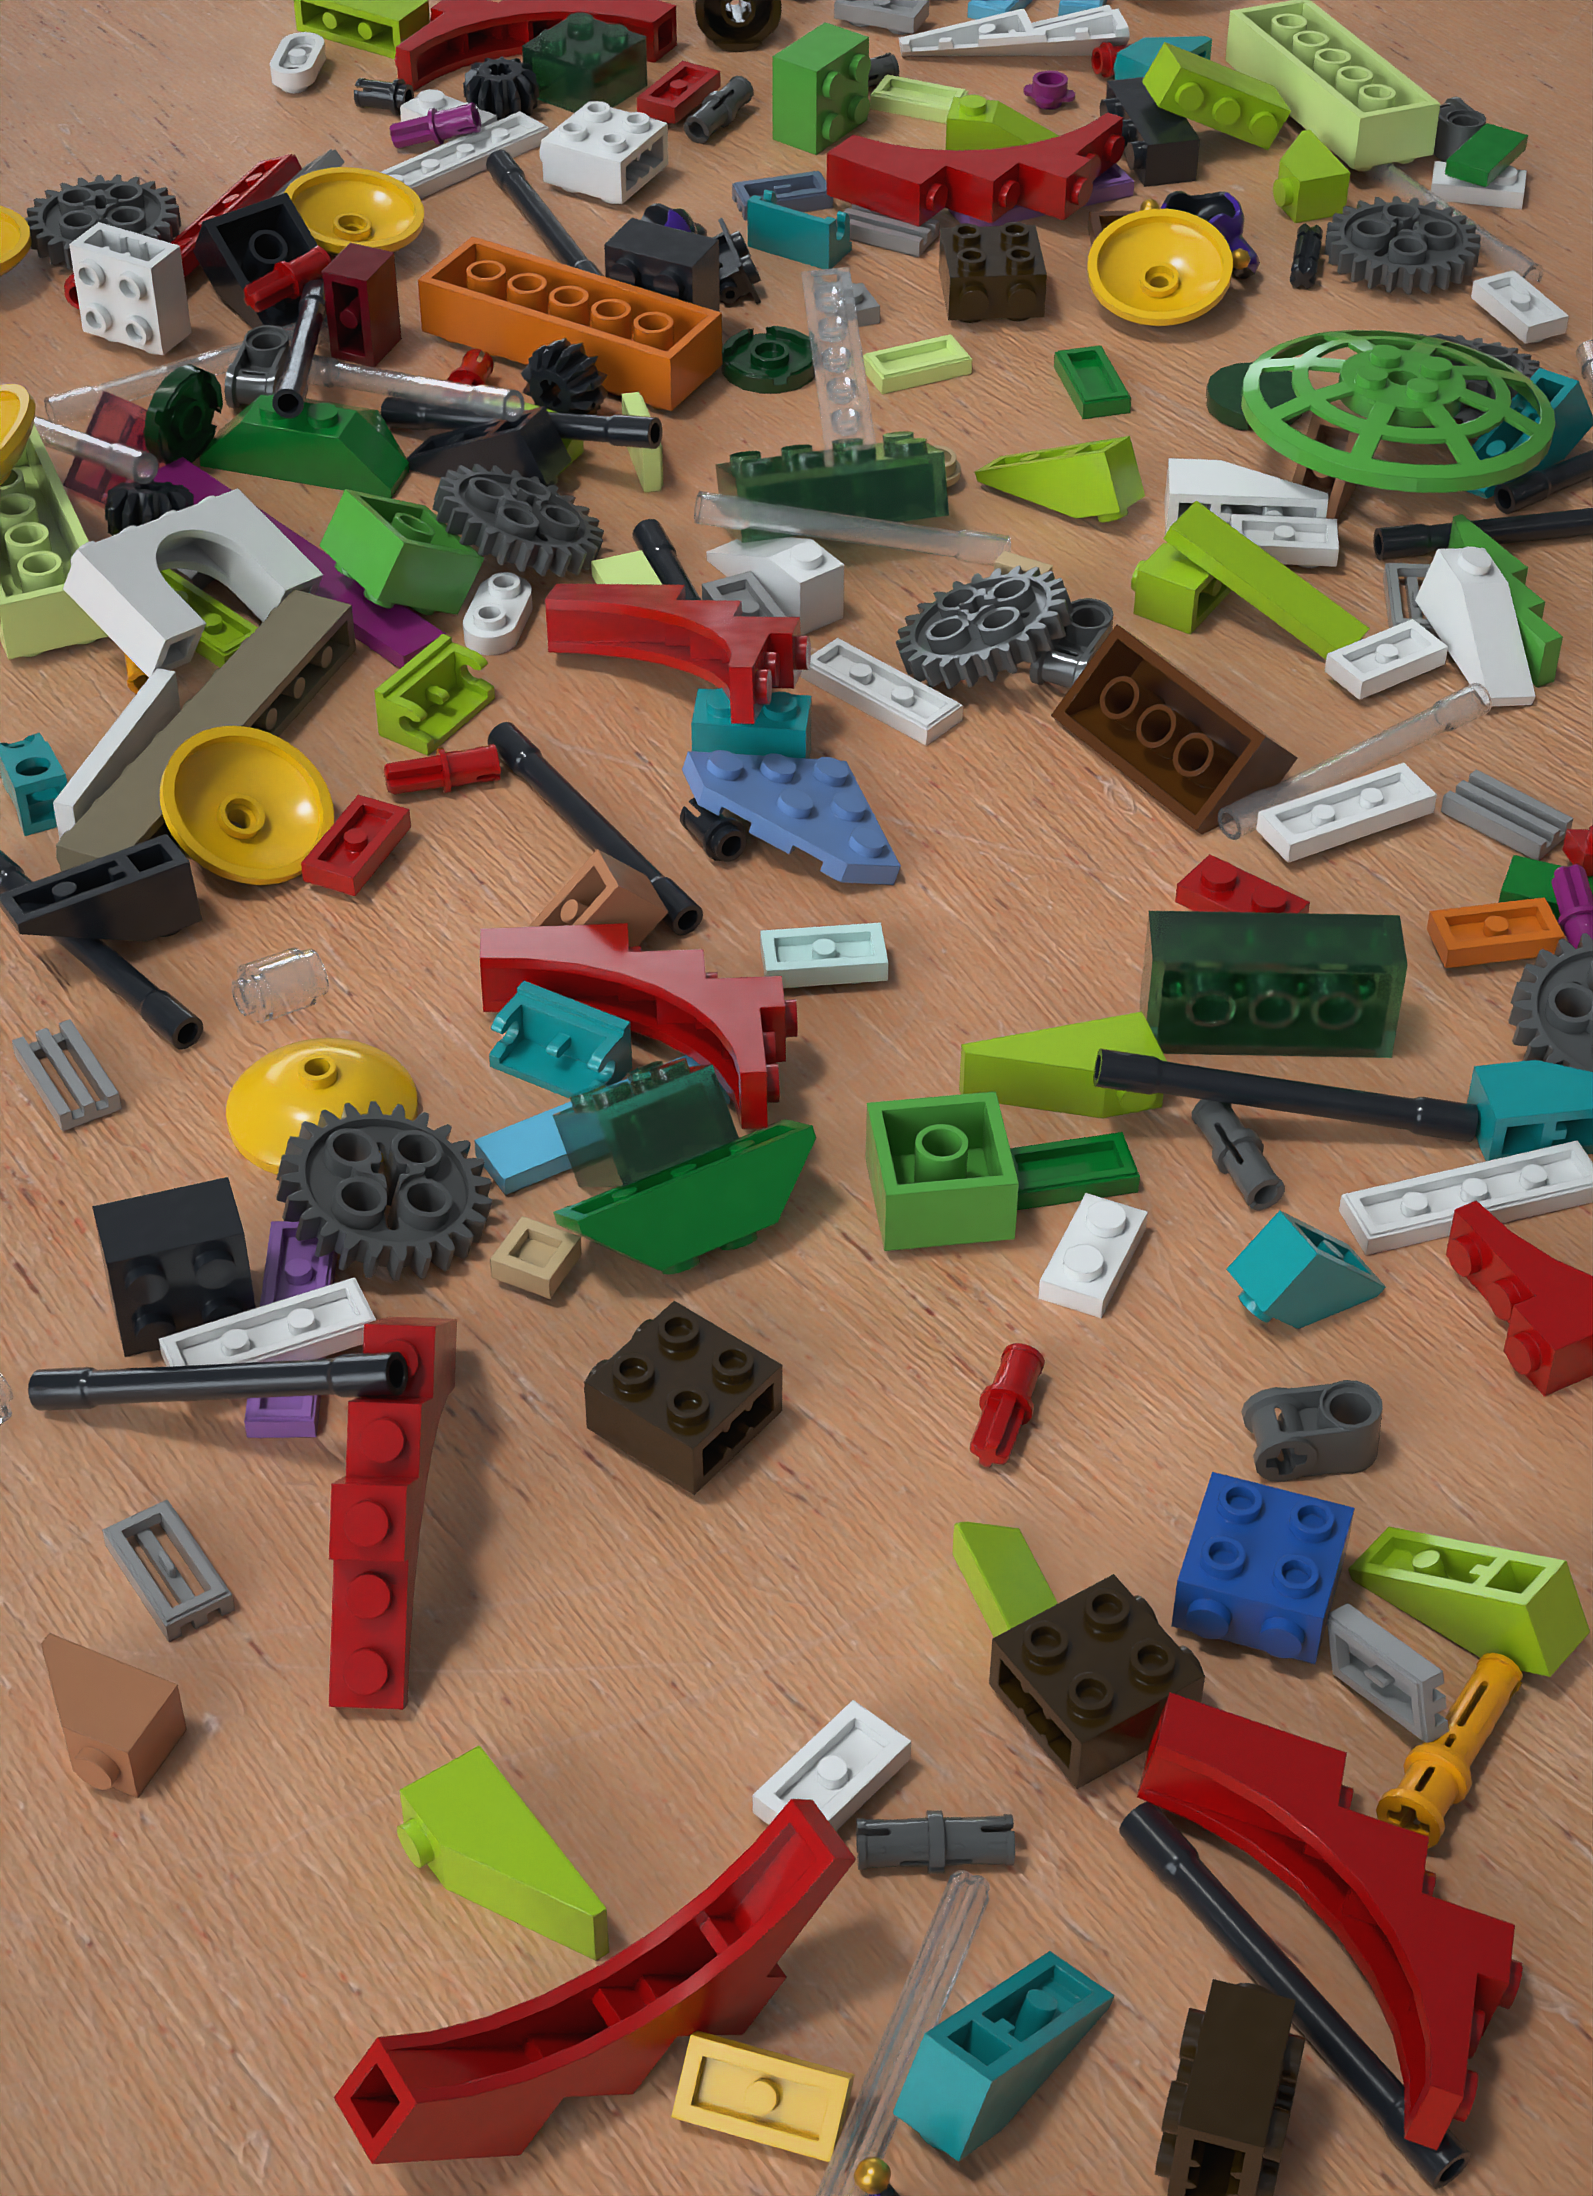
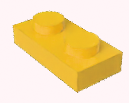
(762, 2095)

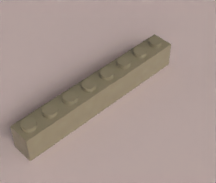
(255, 688)

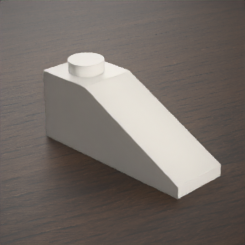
(1236, 490)
(795, 574)
(1476, 619)

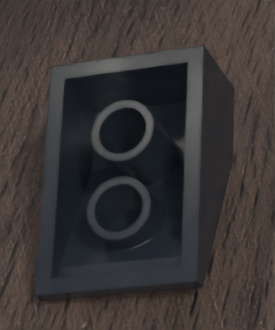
(246, 246)

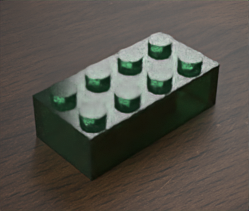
(876, 481)
(1273, 983)

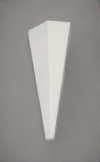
(1016, 36)

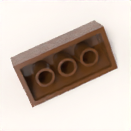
(1169, 732)

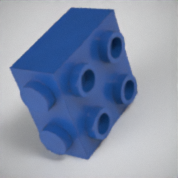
(1262, 1568)

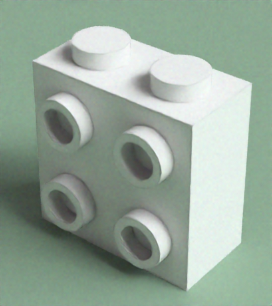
(604, 152)
(130, 288)

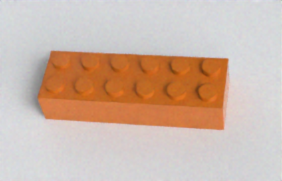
(521, 301)

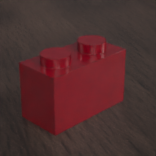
(362, 304)

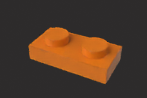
(1493, 932)

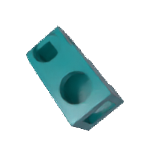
(33, 781)

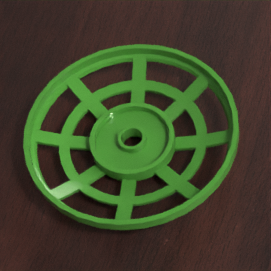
(1398, 385)

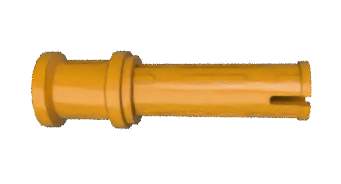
(1440, 1770)

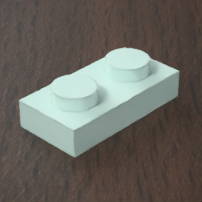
(825, 955)

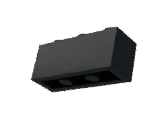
(1157, 142)

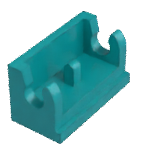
(797, 234)
(560, 1042)

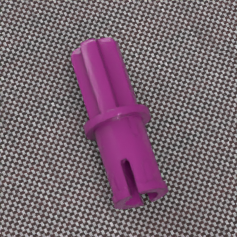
(436, 126)
(1574, 902)

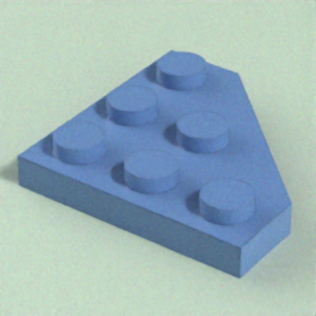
(799, 806)

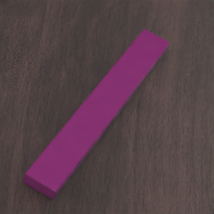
(390, 632)

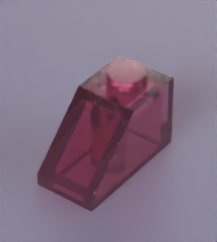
(118, 423)

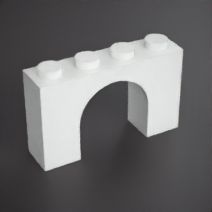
(220, 536)

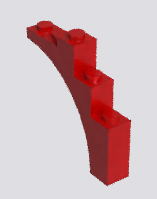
(478, 29)
(984, 184)
(695, 636)
(665, 996)
(1535, 1294)
(380, 1514)
(1426, 1959)
(705, 1969)

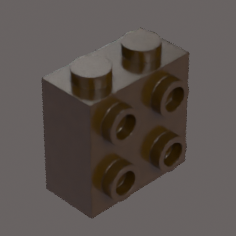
(992, 272)
(683, 1396)
(1092, 1678)
(1231, 2094)

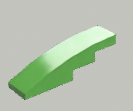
(1539, 639)

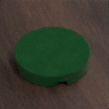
(768, 361)
(1225, 392)
(182, 414)

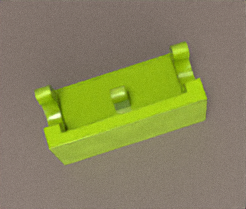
(432, 696)

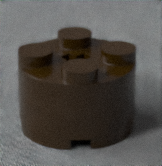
(740, 25)

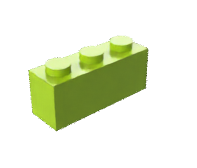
(363, 24)
(1216, 96)

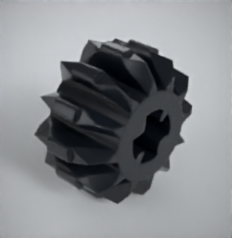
(502, 87)
(564, 379)
(142, 503)

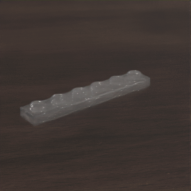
(837, 356)

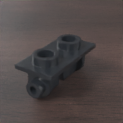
(736, 267)

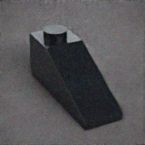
(522, 445)
(117, 897)

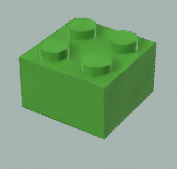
(820, 88)
(400, 553)
(941, 1171)

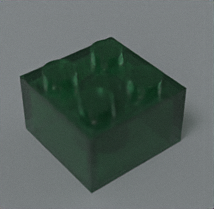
(587, 62)
(645, 1124)

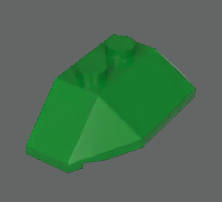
(320, 447)
(698, 1203)

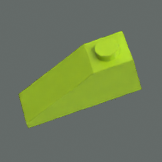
(989, 124)
(1072, 479)
(1056, 1067)
(1479, 1595)
(498, 1854)

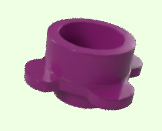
(1049, 89)

